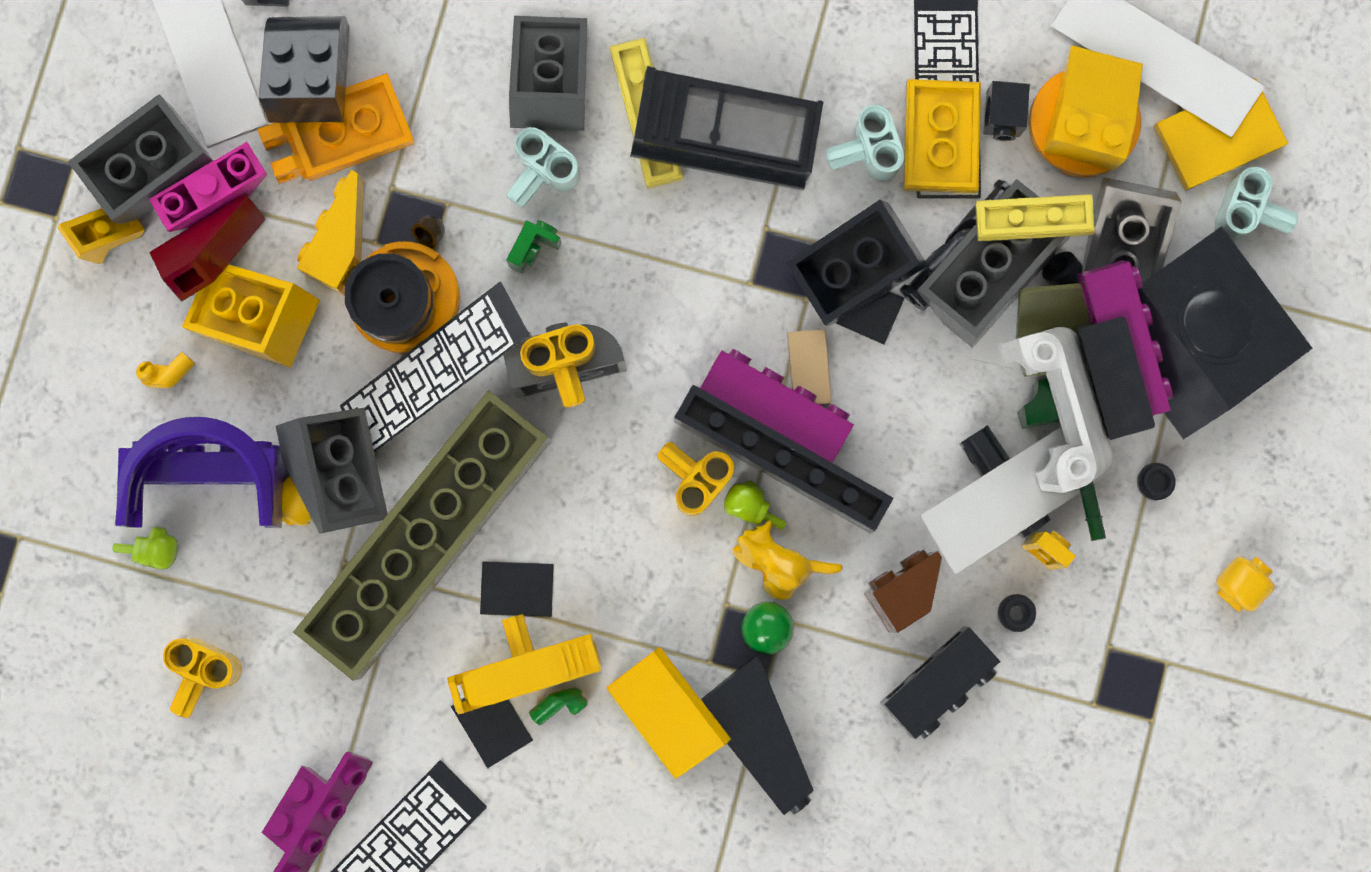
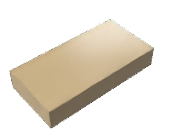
(810, 363)

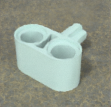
(869, 145)
(541, 166)
(1252, 208)

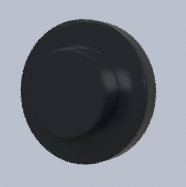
(1156, 481)

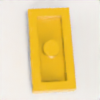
(1049, 549)

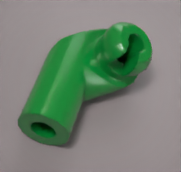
(555, 702)

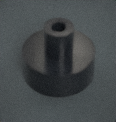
(1062, 269)

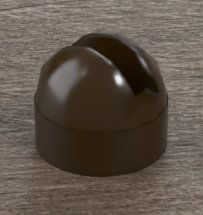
(428, 231)

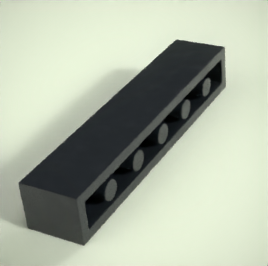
(783, 459)

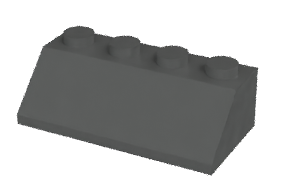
(985, 276)

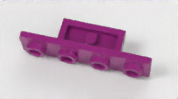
(312, 811)

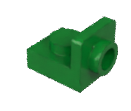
(526, 249)

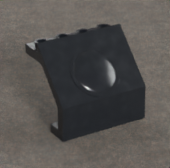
(1216, 331)

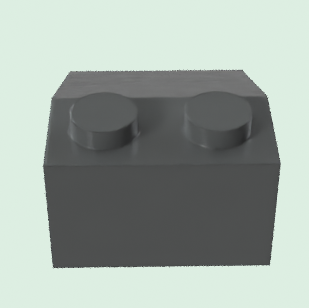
(548, 73)
(1132, 226)
(334, 468)

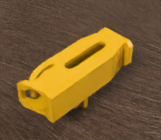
(526, 670)

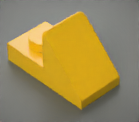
(96, 233)

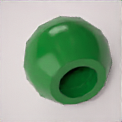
(767, 628)

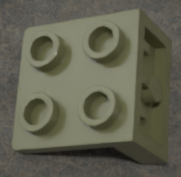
(1049, 308)

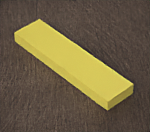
(630, 64)

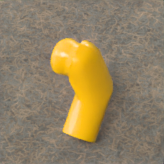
(164, 375)

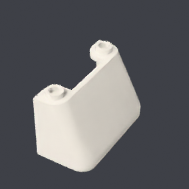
(1087, 444)

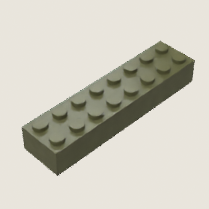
(422, 536)

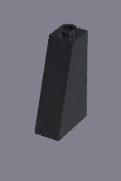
(760, 736)

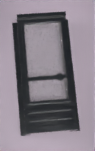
(726, 129)

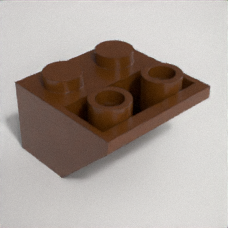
(908, 594)

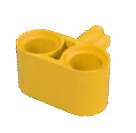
(561, 362)
(695, 475)
(198, 672)

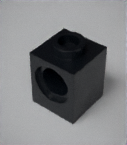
(1006, 110)

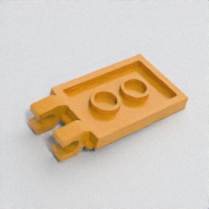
(369, 130)

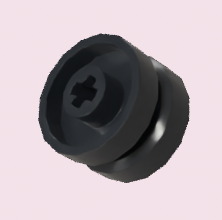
(376, 280)

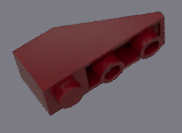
(206, 248)

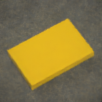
(942, 136)
(1205, 153)
(668, 713)

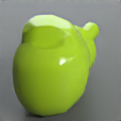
(748, 504)
(154, 551)

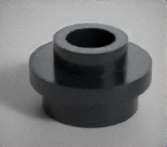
(1028, 613)

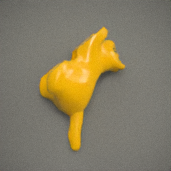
(781, 567)

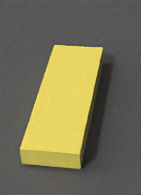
(1035, 217)

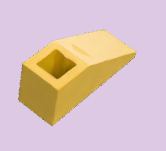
(338, 239)

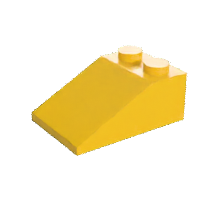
(1095, 108)
(253, 314)

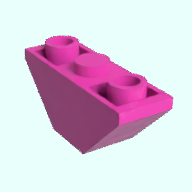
(209, 188)

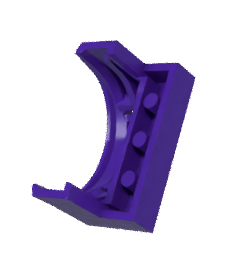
(237, 463)

